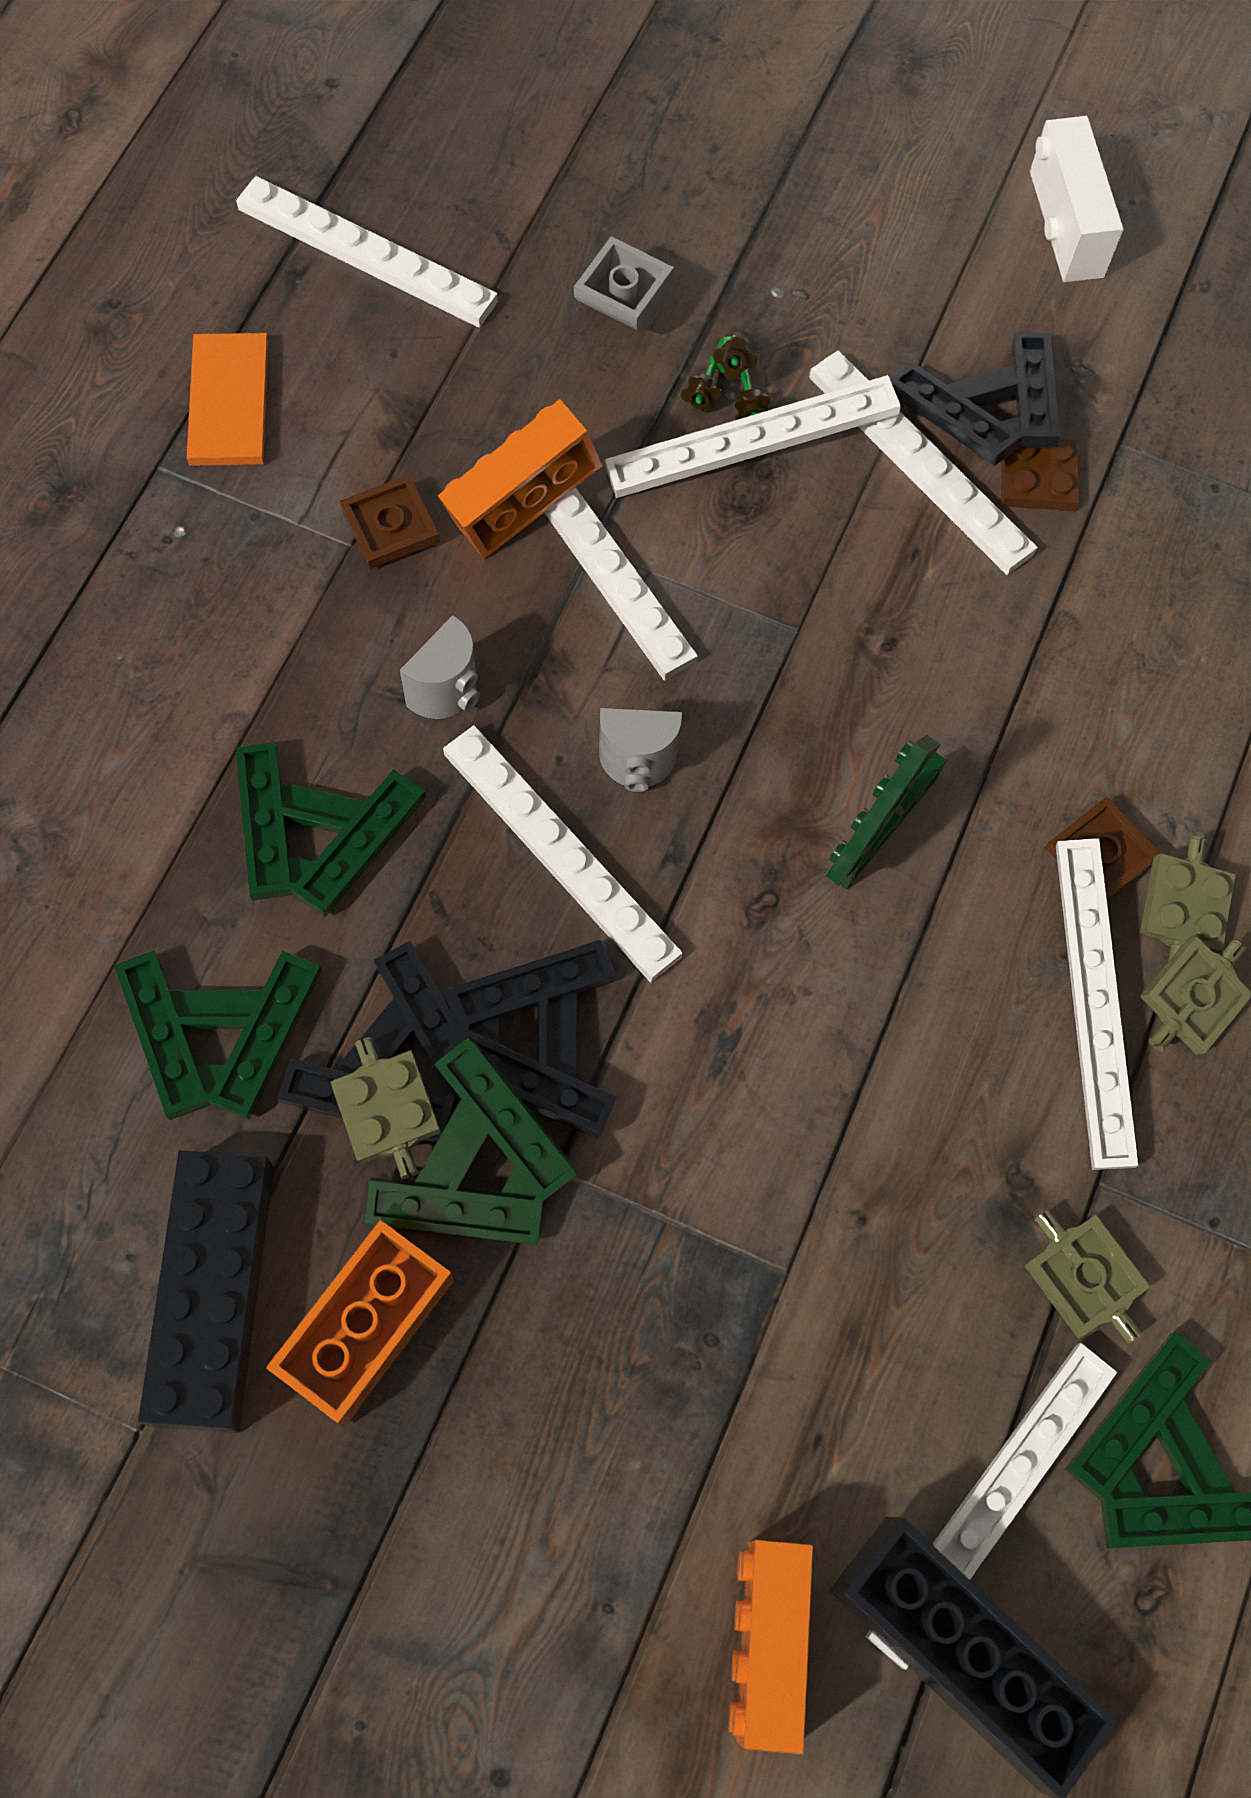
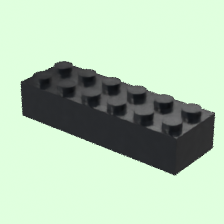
(207, 1292)
(974, 1657)

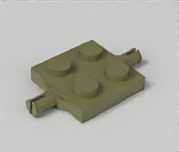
(1187, 900)
(1196, 995)
(385, 1107)
(1087, 1276)

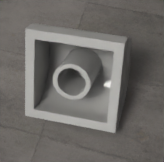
(625, 284)
(442, 674)
(638, 745)

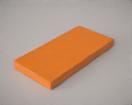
(228, 399)

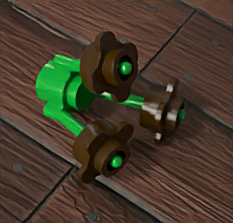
(732, 359)

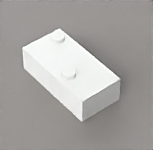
(1075, 199)

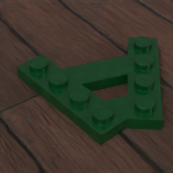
(896, 798)
(360, 825)
(263, 1015)
(436, 1201)
(1157, 1407)

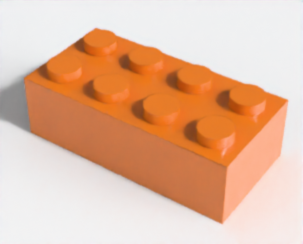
(521, 478)
(361, 1323)
(773, 1647)

